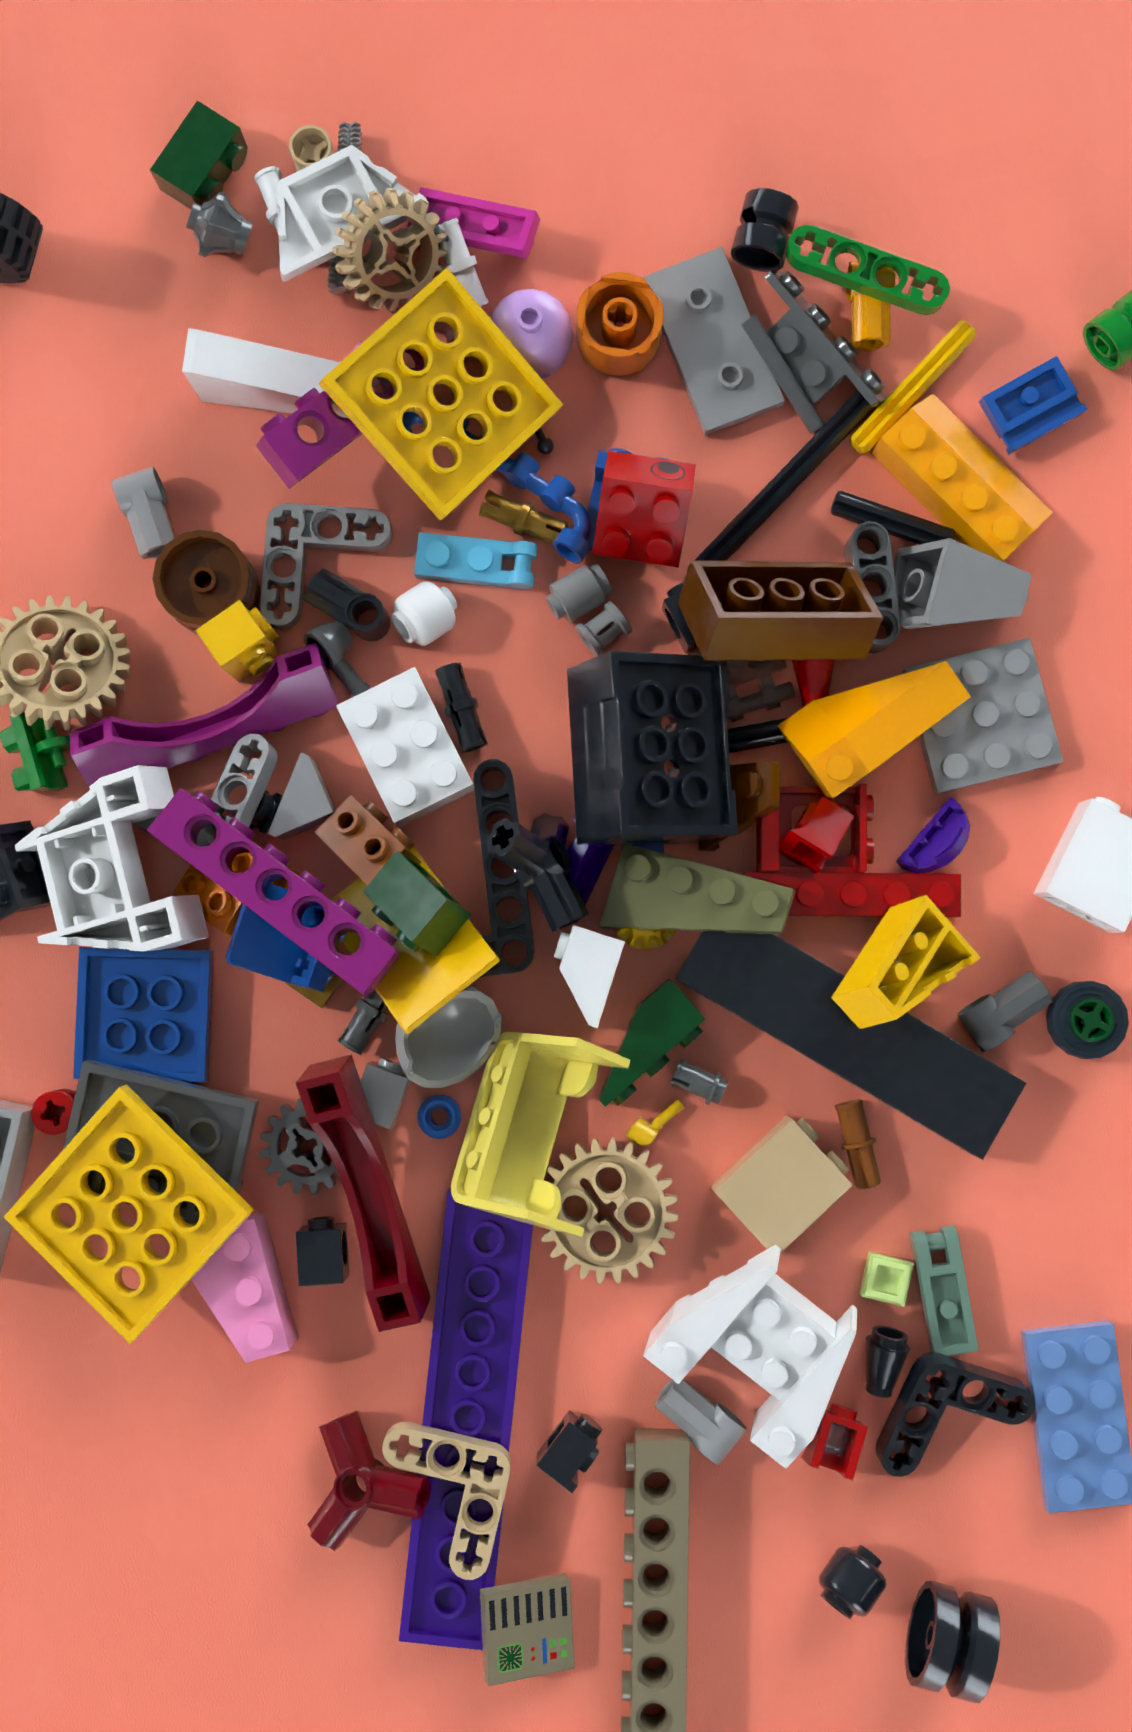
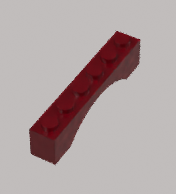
(344, 1123)

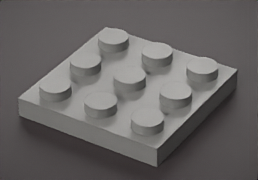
(999, 728)

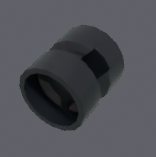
(766, 223)

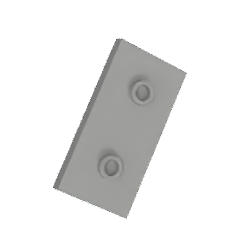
(708, 344)

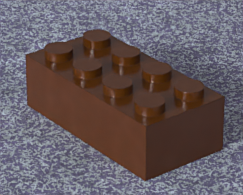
(778, 610)

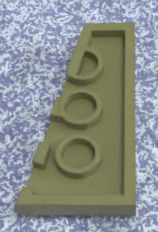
(683, 895)

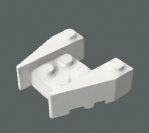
(98, 873)
(768, 1336)

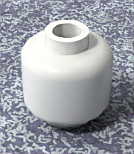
(424, 613)

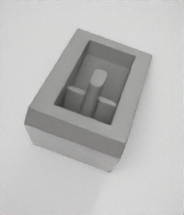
(304, 802)

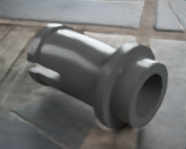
(699, 1082)

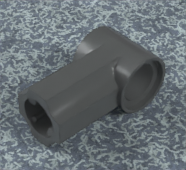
(995, 1016)

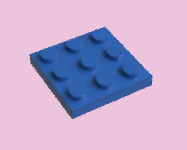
(145, 1011)

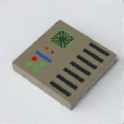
(527, 1629)

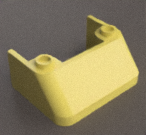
(518, 1122)

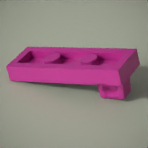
(486, 223)

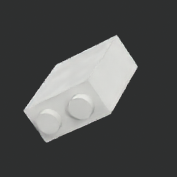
(1093, 866)

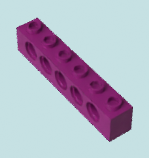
(296, 458)
(178, 829)

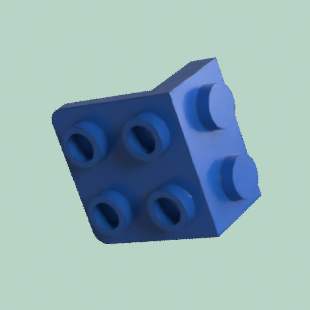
(268, 952)

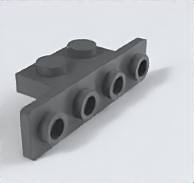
(812, 349)

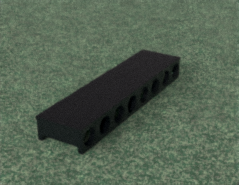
(893, 1061)

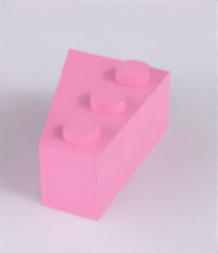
(248, 1292)

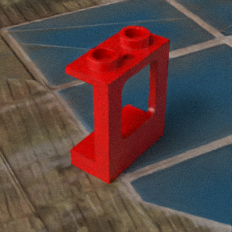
(775, 826)

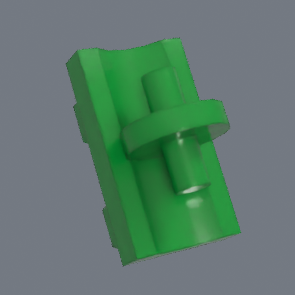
(40, 754)

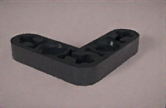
(944, 1392)

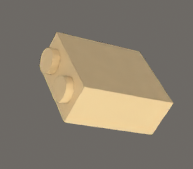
(783, 1183)

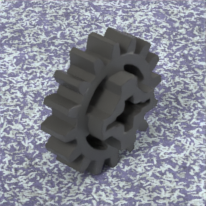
(281, 1162)

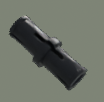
(461, 707)

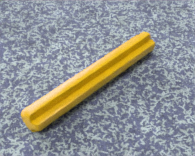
(913, 387)

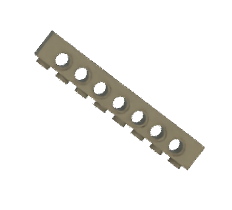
(666, 1453)

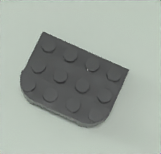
(207, 1119)

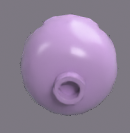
(536, 328)

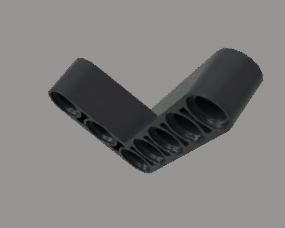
(499, 888)

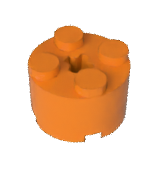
(619, 299)

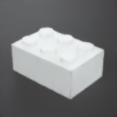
(406, 747)

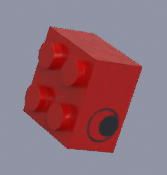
(643, 508)

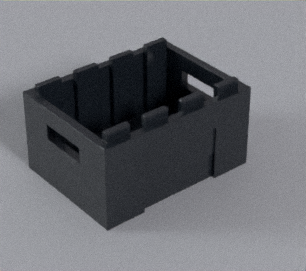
(623, 749)

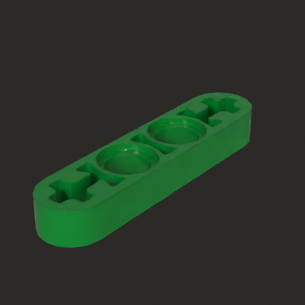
(864, 278)

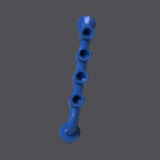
(556, 495)

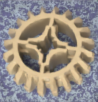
(375, 262)

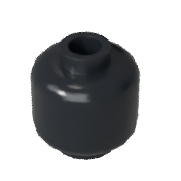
(852, 1581)

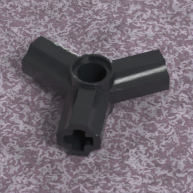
(541, 865)

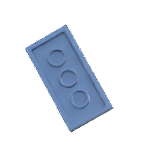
(1079, 1416)

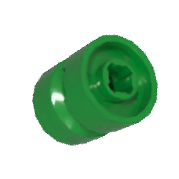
(1110, 334)

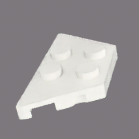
(313, 205)

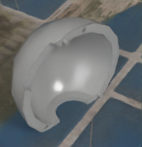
(450, 1041)

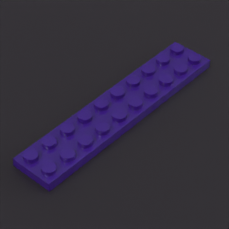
(471, 1395)

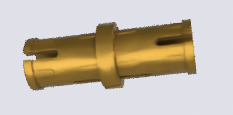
(521, 517)

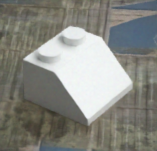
(589, 968)

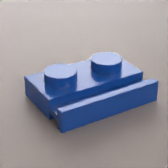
(1032, 405)

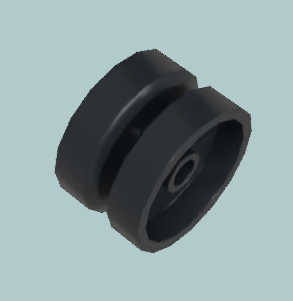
(952, 1642)

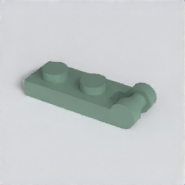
(944, 1292)

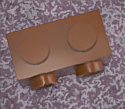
(361, 838)

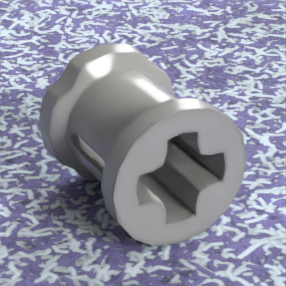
(617, 627)

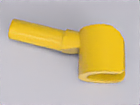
(644, 1133)

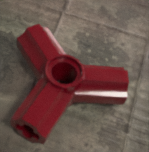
(386, 1487)

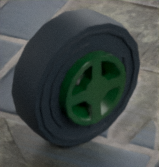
(1103, 1026)

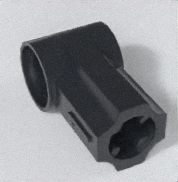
(346, 604)

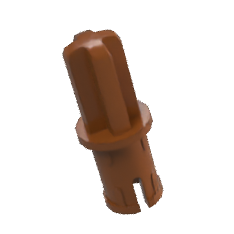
(858, 1144)

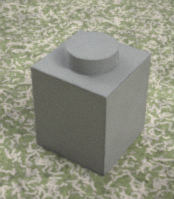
(384, 1090)

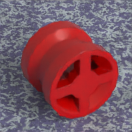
(44, 1119)

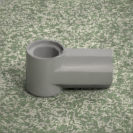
(143, 502)
(709, 1425)

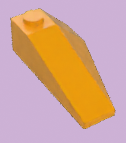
(863, 727)

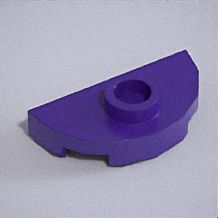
(938, 841)

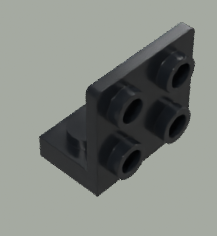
(20, 873)

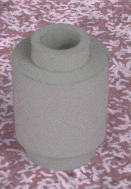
(578, 593)

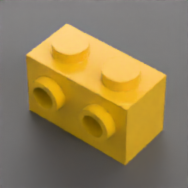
(240, 641)

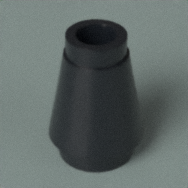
(884, 1359)

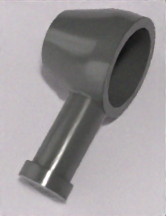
(334, 642)

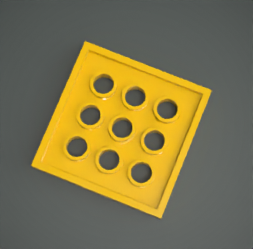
(381, 418)
(69, 1247)

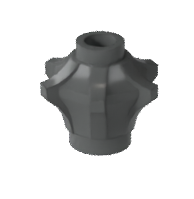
(218, 227)

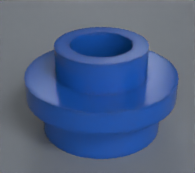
(433, 1129)

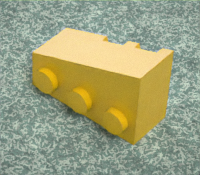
(902, 963)

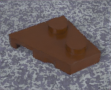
(756, 795)

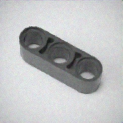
(881, 570)

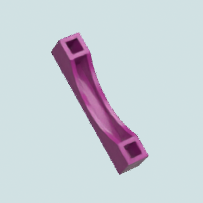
(288, 692)

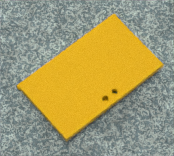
(420, 980)

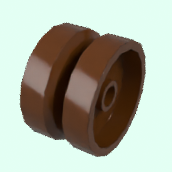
(191, 563)

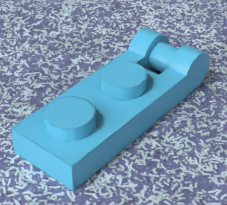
(474, 560)

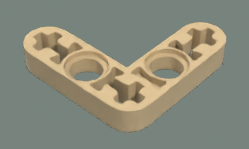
(476, 1485)

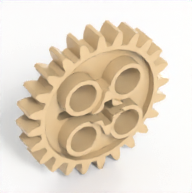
(94, 674)
(637, 1185)

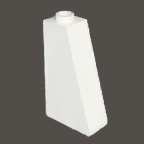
(251, 373)

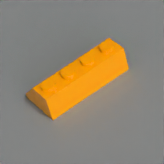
(960, 480)

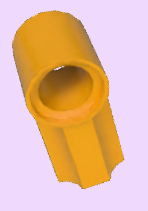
(869, 315)

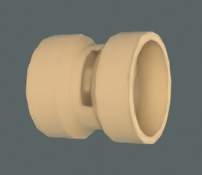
(309, 145)

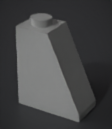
(955, 585)

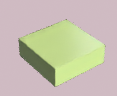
(886, 1278)

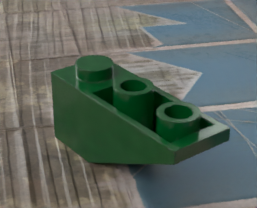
(653, 1030)

